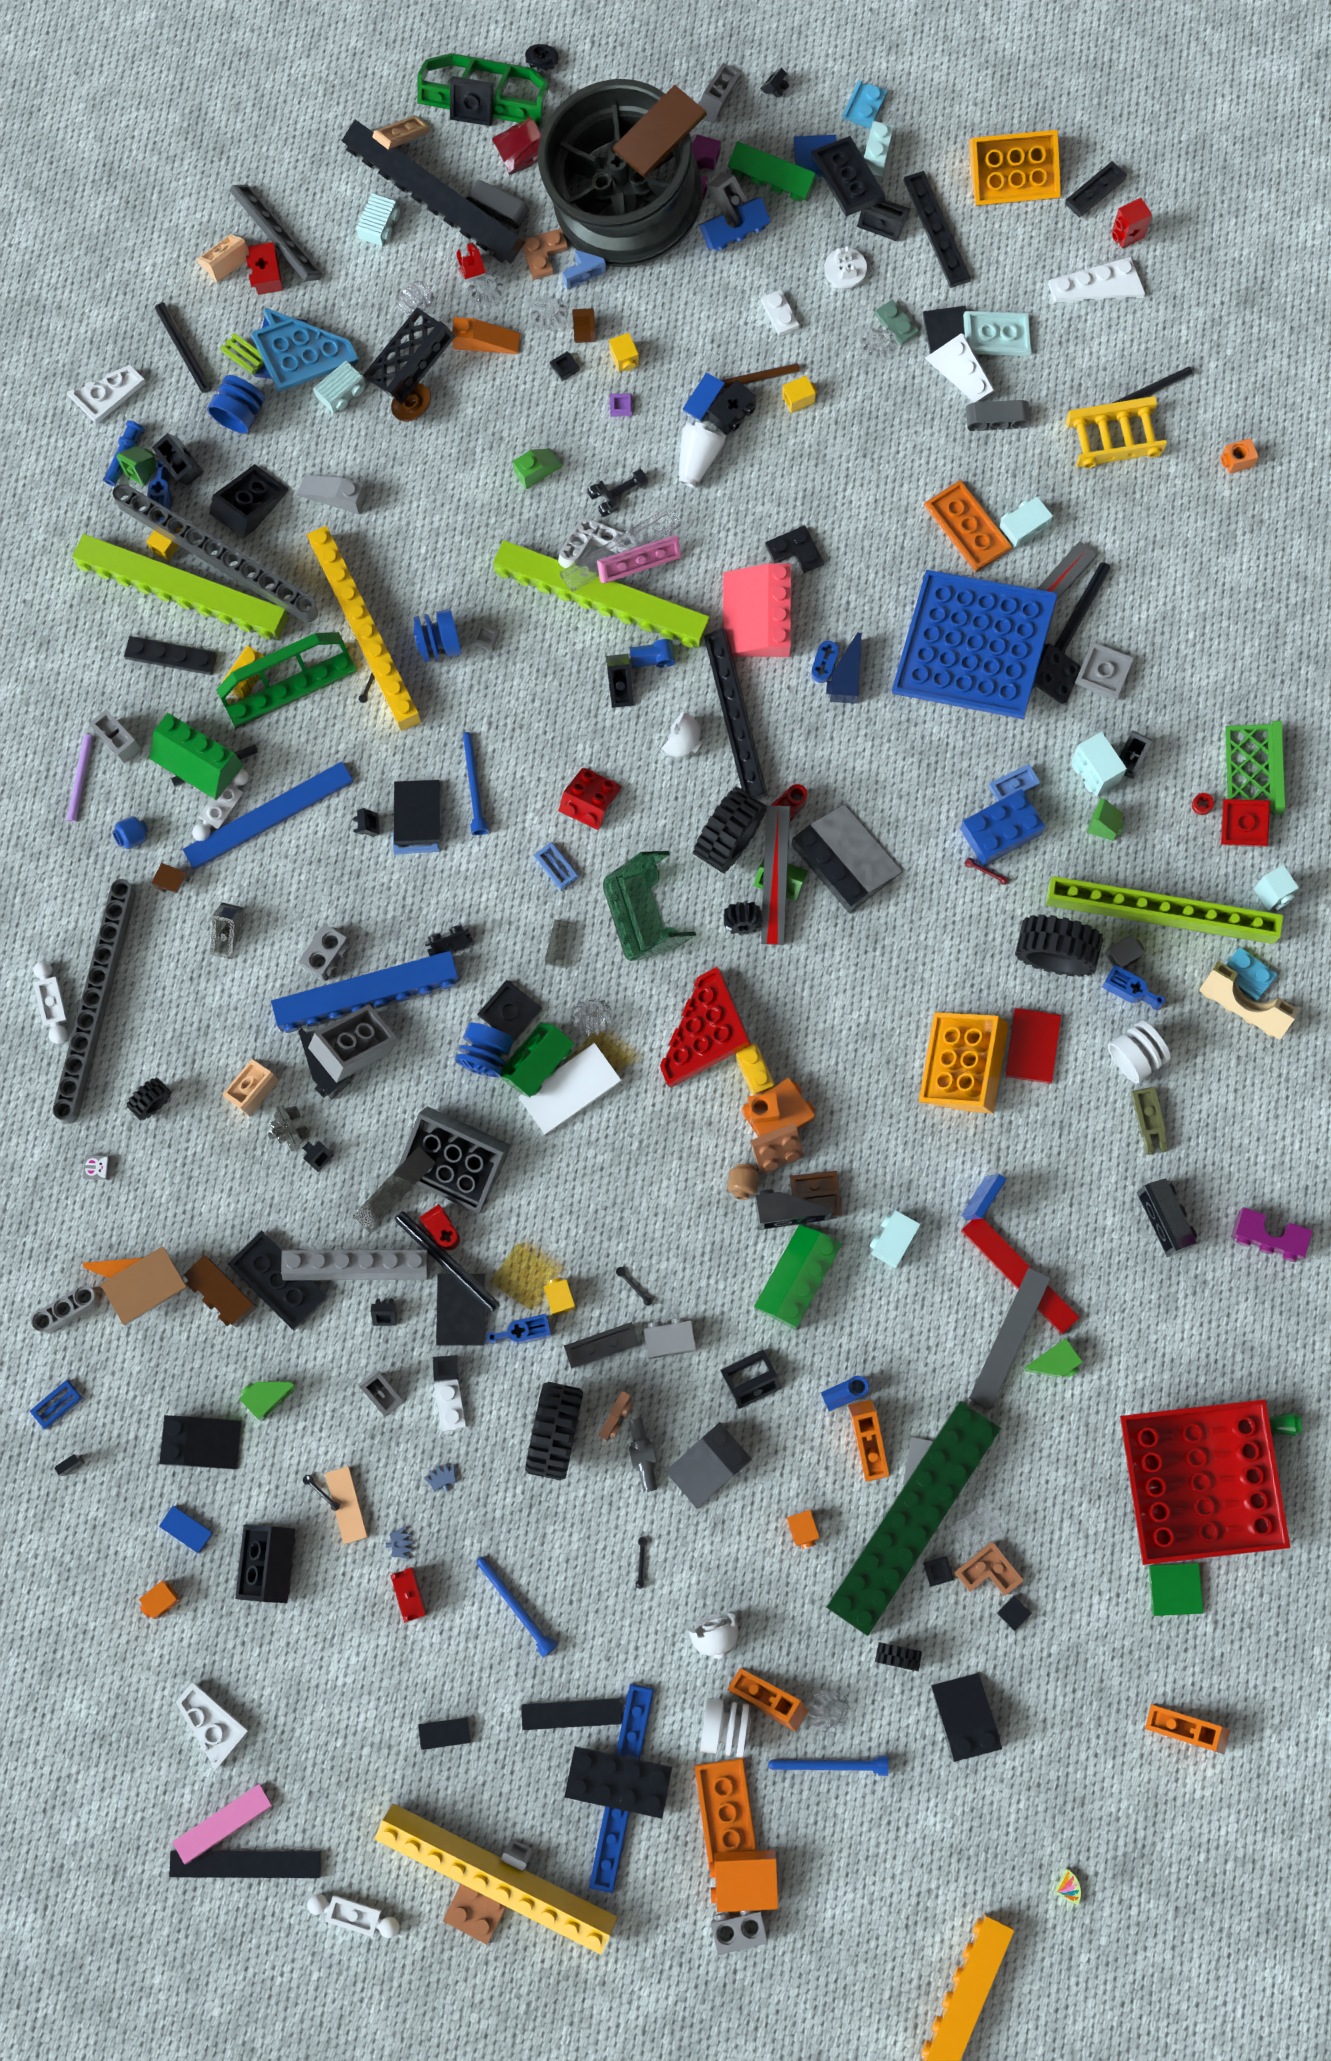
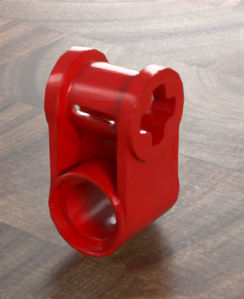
(786, 800)
(438, 1225)

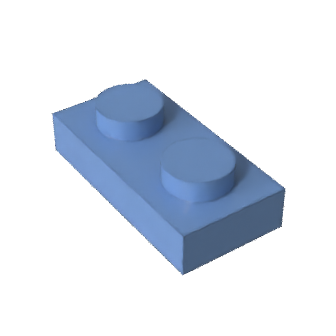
(1019, 779)

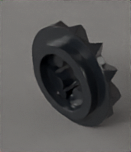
(541, 51)

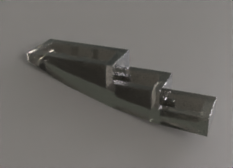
(394, 1189)

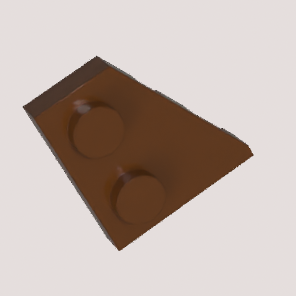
(818, 1188)

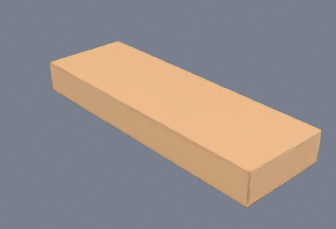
(401, 132)
(349, 1514)

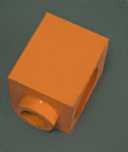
(1245, 450)
(769, 1100)
(803, 1529)
(159, 1600)

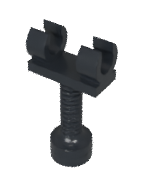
(606, 508)

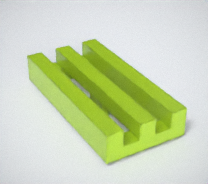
(231, 344)

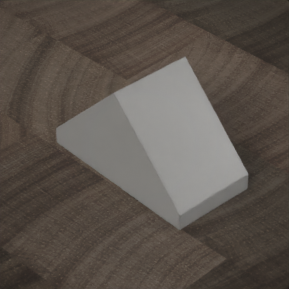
(380, 1392)

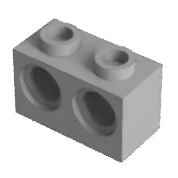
(115, 736)
(319, 950)
(740, 1938)

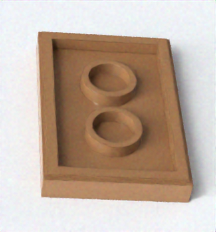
(143, 1285)

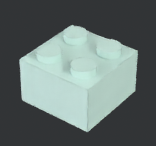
(1098, 764)

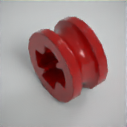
(1204, 797)

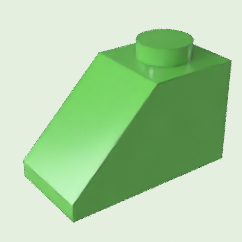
(137, 464)
(535, 466)
(1106, 821)
(1056, 1362)
(265, 1396)

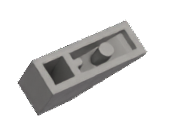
(718, 91)
(334, 492)

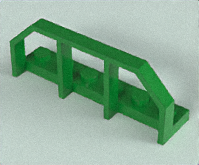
(503, 106)
(289, 689)

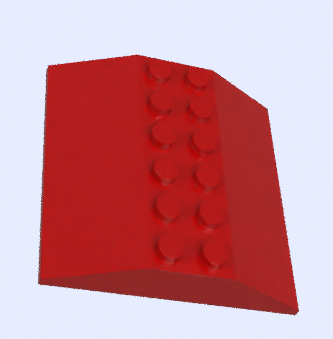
(1204, 1482)

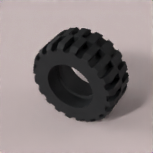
(554, 1431)

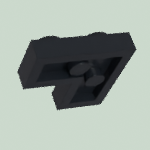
(797, 544)

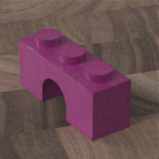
(706, 153)
(1250, 1230)

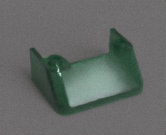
(635, 909)

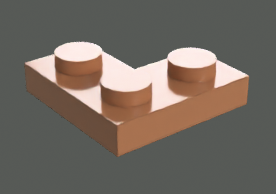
(539, 248)
(621, 1408)
(992, 1564)

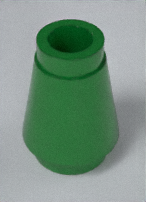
(1286, 1424)

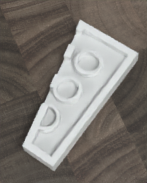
(1100, 282)

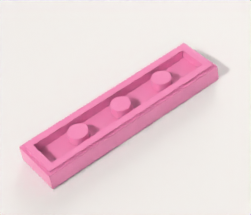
(639, 559)
(222, 1824)

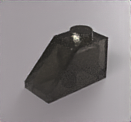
(226, 929)

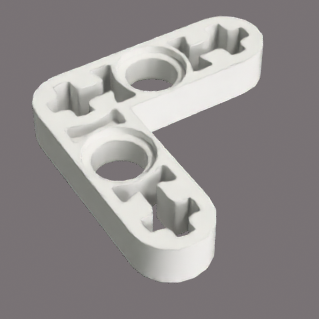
(587, 538)

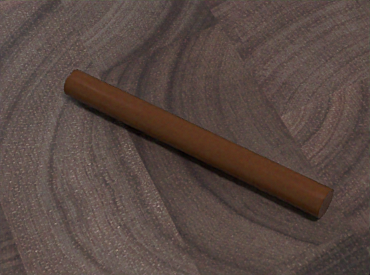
(761, 375)

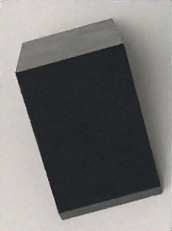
(1134, 752)

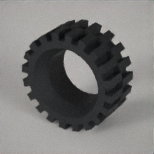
(729, 829)
(1059, 945)

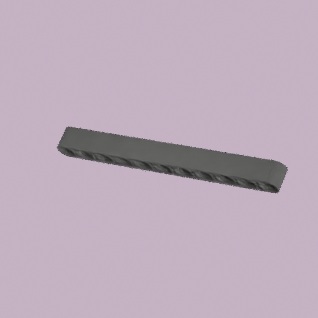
(209, 544)
(96, 1011)

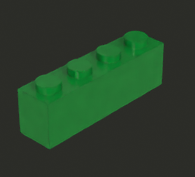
(772, 171)

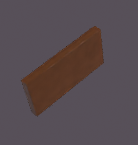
(659, 131)

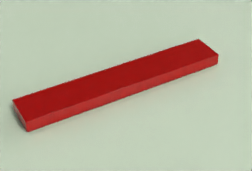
(1014, 1269)

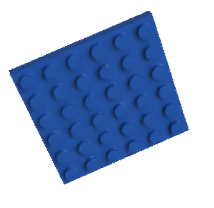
(975, 644)

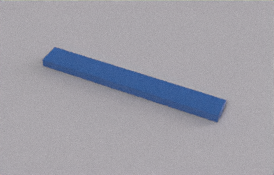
(268, 815)
(615, 1820)

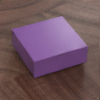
(620, 405)

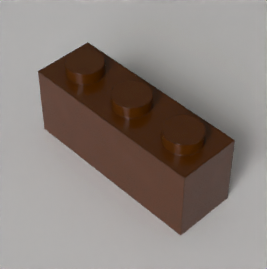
(219, 1292)

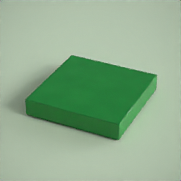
(1175, 1589)

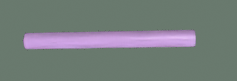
(80, 777)

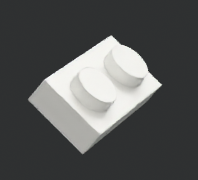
(780, 312)
(450, 1405)

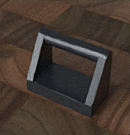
(882, 222)
(756, 1387)

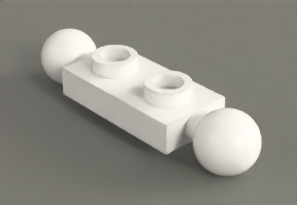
(216, 811)
(50, 1002)
(353, 1915)

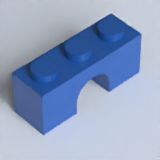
(751, 218)

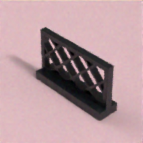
(417, 362)

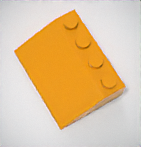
(1015, 167)
(964, 1062)

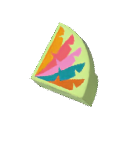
(1069, 1887)

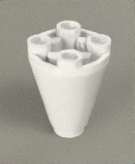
(698, 452)

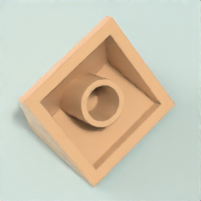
(224, 257)
(250, 1087)

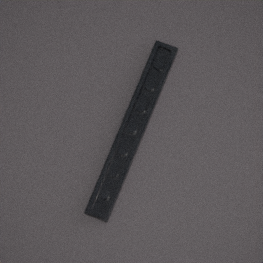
(735, 713)

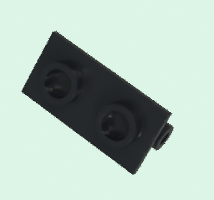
(456, 936)

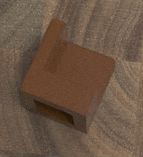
(584, 325)
(169, 878)

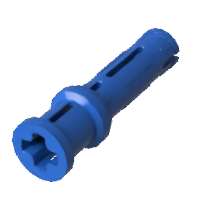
(125, 442)

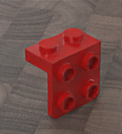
(588, 798)

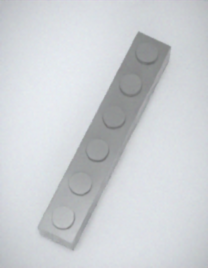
(354, 1265)

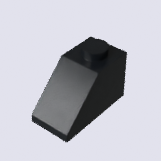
(619, 680)

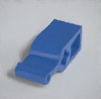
(158, 488)
(1122, 983)
(531, 1327)

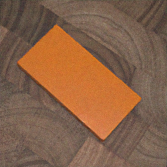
(968, 526)
(725, 1807)

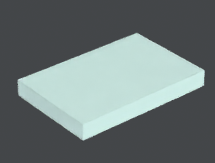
(998, 333)

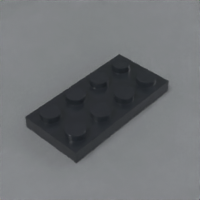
(848, 176)
(261, 1270)
(618, 1782)

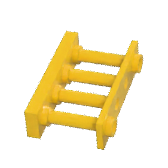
(1122, 413)

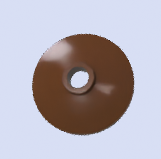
(414, 405)

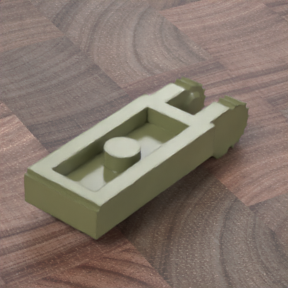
(1149, 1118)

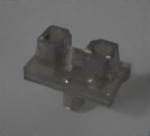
(284, 1129)

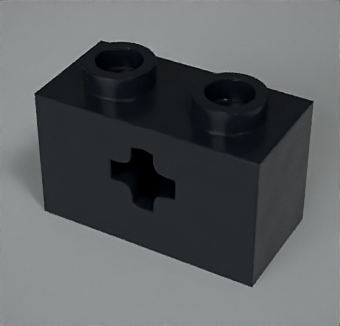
(739, 400)
(177, 459)

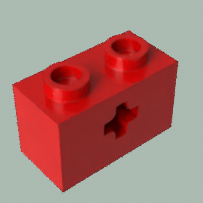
(1131, 223)
(267, 279)

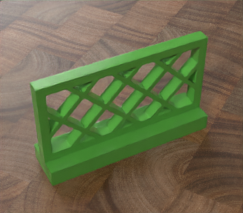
(1275, 764)

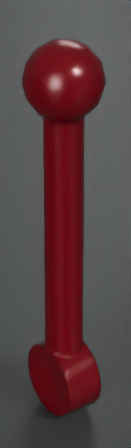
(969, 862)

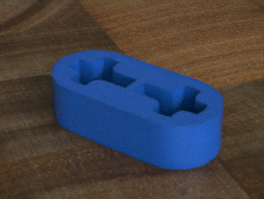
(819, 660)

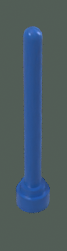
(479, 825)
(544, 1643)
(877, 1765)

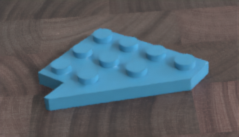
(299, 351)

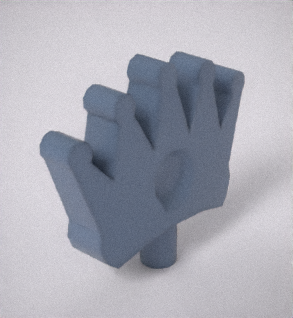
(442, 1479)
(398, 1543)

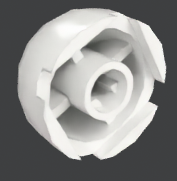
(682, 737)
(715, 1635)

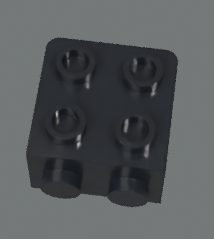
(1056, 674)

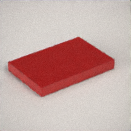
(1033, 1045)

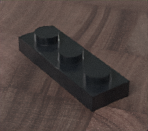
(1095, 189)
(601, 1345)

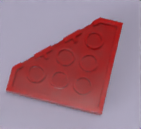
(707, 1031)

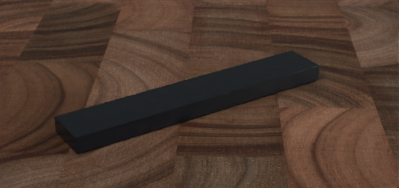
(937, 229)
(248, 1864)

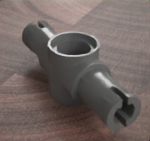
(642, 1455)

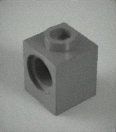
(1125, 952)

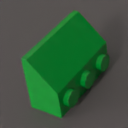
(536, 1059)

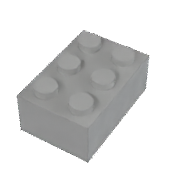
(352, 1043)

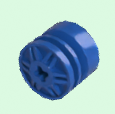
(236, 404)
(437, 635)
(485, 1046)

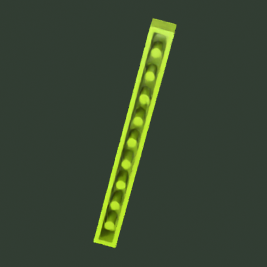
(180, 586)
(609, 598)
(1164, 910)

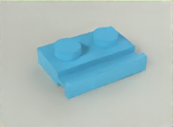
(864, 104)
(1252, 974)

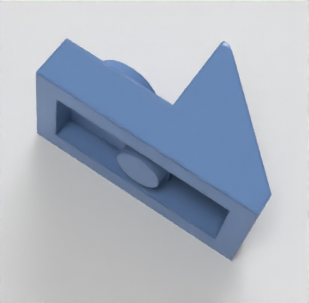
(588, 267)

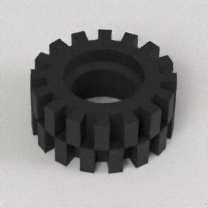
(149, 1098)
(898, 1656)

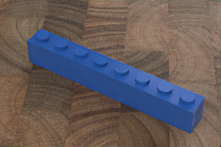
(372, 989)

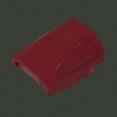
(519, 145)

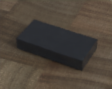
(444, 1733)

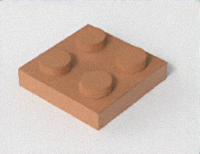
(777, 1148)
(474, 1913)

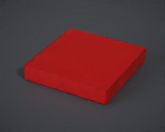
(1245, 822)

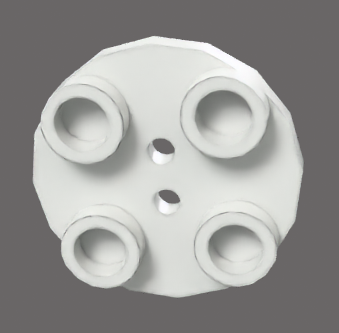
(847, 276)

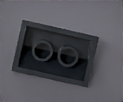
(1167, 1217)
(265, 1564)

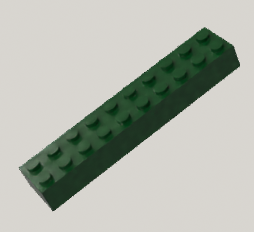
(913, 1518)

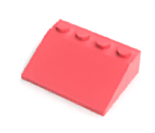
(758, 610)

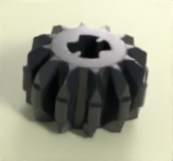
(742, 917)

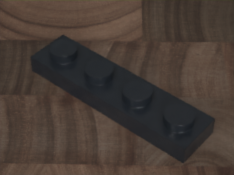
(170, 655)

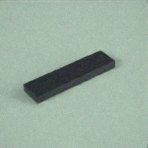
(571, 1714)

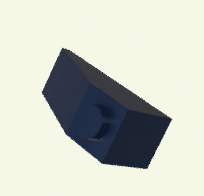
(845, 677)

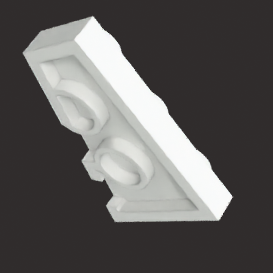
(962, 368)
(107, 394)
(211, 1723)

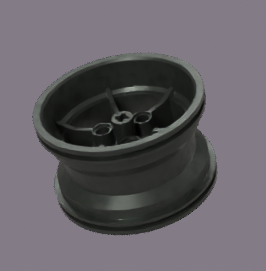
(631, 236)

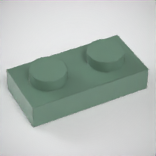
(897, 321)

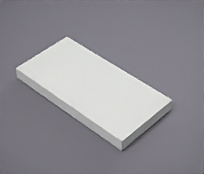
(571, 1089)

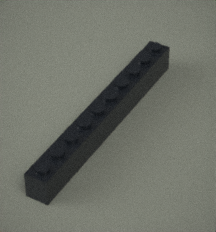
(433, 192)

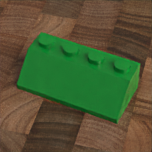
(193, 756)
(798, 1276)

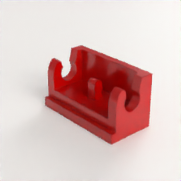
(471, 264)
(408, 1594)

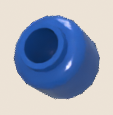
(130, 832)

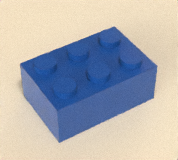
(1002, 827)

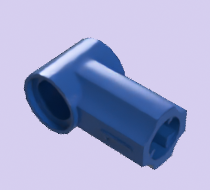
(657, 654)
(842, 1393)

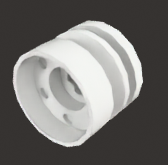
(1139, 1051)
(725, 1727)

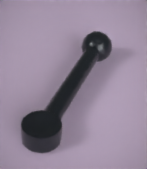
(363, 697)
(620, 1271)
(308, 1480)
(642, 1541)

